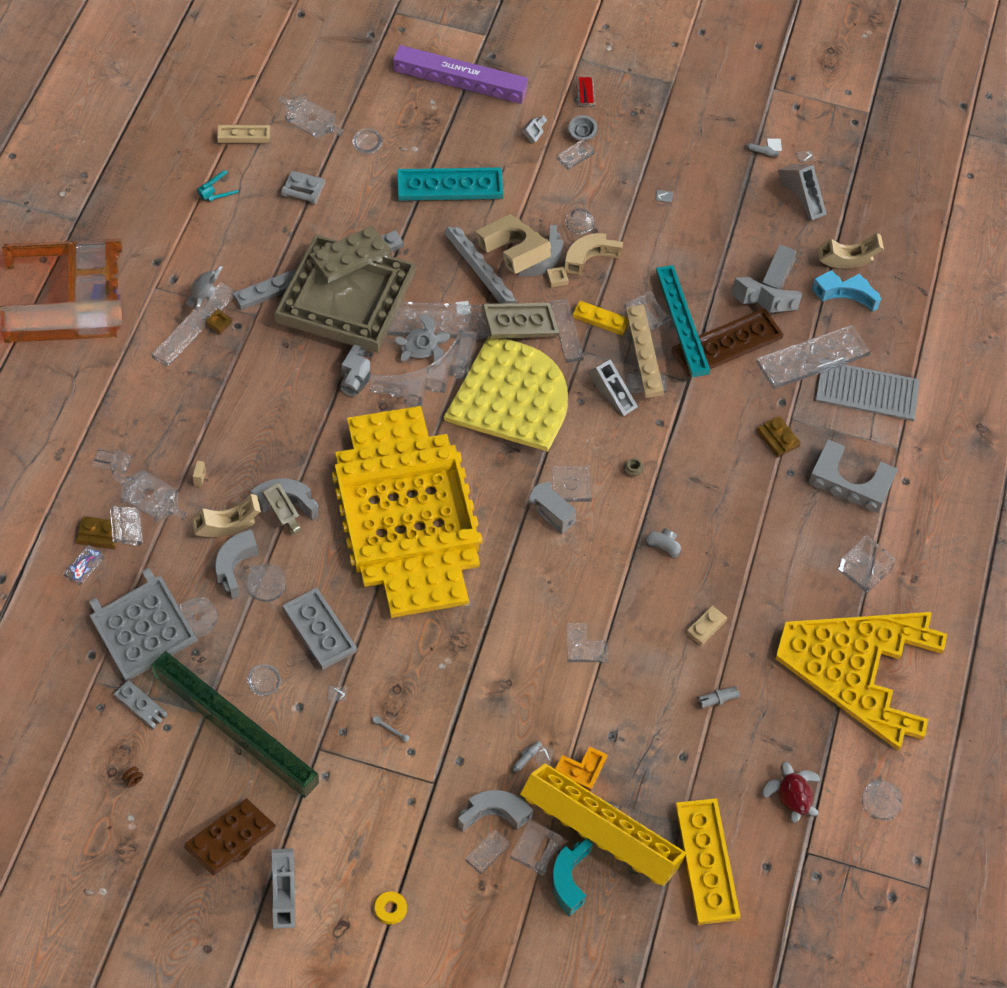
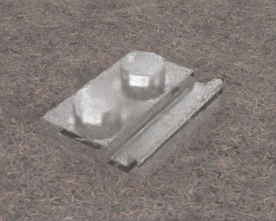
(126, 525)

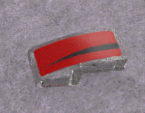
(585, 91)

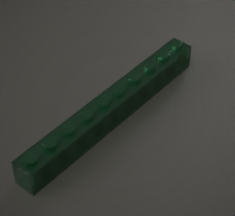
(235, 724)

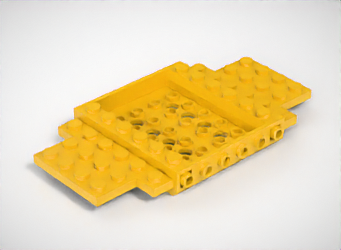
(397, 456)

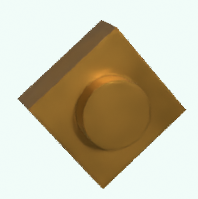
(218, 321)

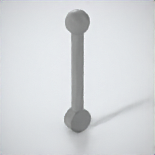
(377, 720)

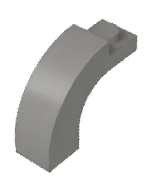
(549, 263)
(296, 491)
(231, 553)
(497, 803)
(283, 888)

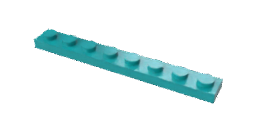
(682, 321)

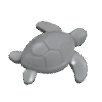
(202, 288)
(423, 342)

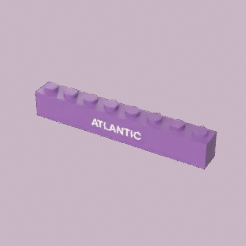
(460, 74)

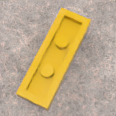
(601, 318)

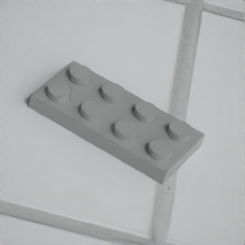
(319, 628)

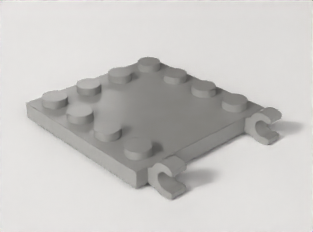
(142, 626)

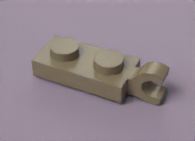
(282, 507)

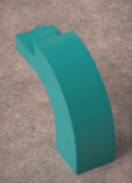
(565, 890)

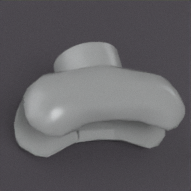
(665, 541)

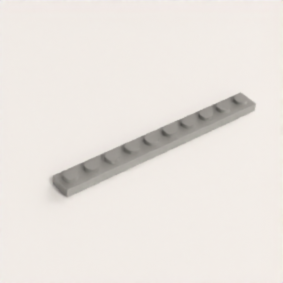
(277, 285)

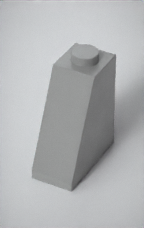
(780, 267)

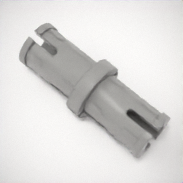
(718, 697)

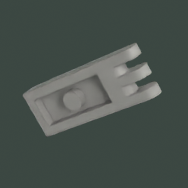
(140, 704)

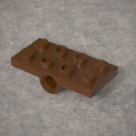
(230, 837)

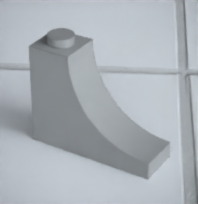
(804, 183)

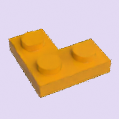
(586, 771)

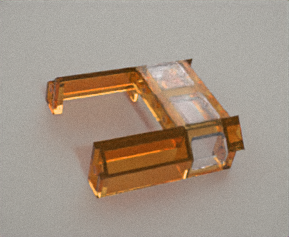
(92, 300)

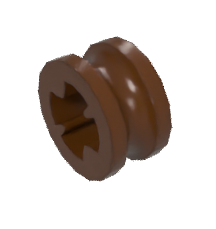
(132, 776)

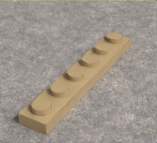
(644, 351)

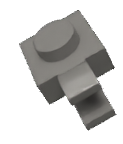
(533, 129)

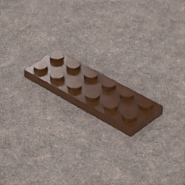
(735, 339)

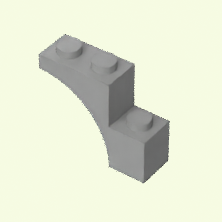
(770, 298)

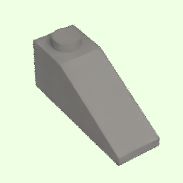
(612, 387)

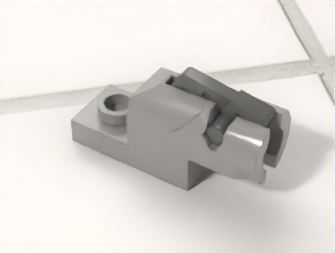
(355, 371)

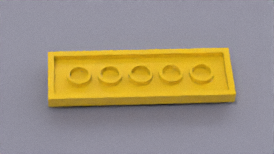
(707, 861)

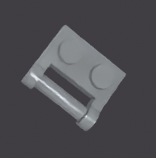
(303, 183)

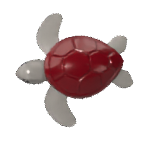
(794, 791)

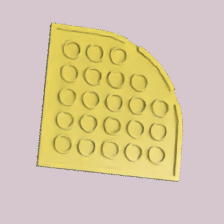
(512, 395)

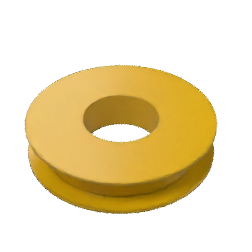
(390, 897)

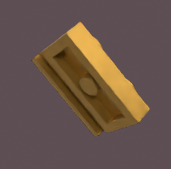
(778, 436)
(96, 533)

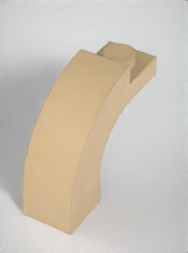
(590, 246)
(850, 256)
(226, 522)

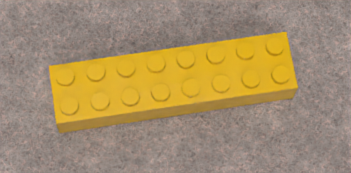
(603, 824)

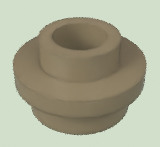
(633, 462)

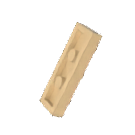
(243, 133)

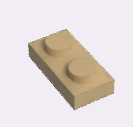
(706, 625)

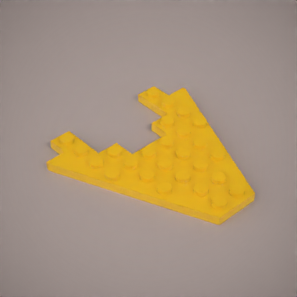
(842, 662)

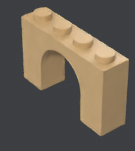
(507, 230)

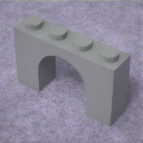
(869, 495)

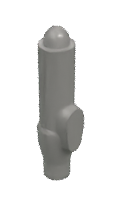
(768, 151)
(526, 755)

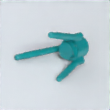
(206, 190)

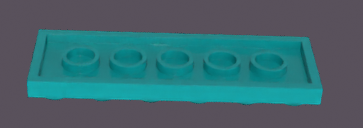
(450, 183)

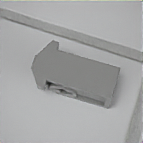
(553, 507)

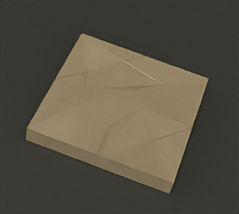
(348, 309)

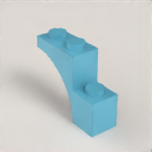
(856, 288)

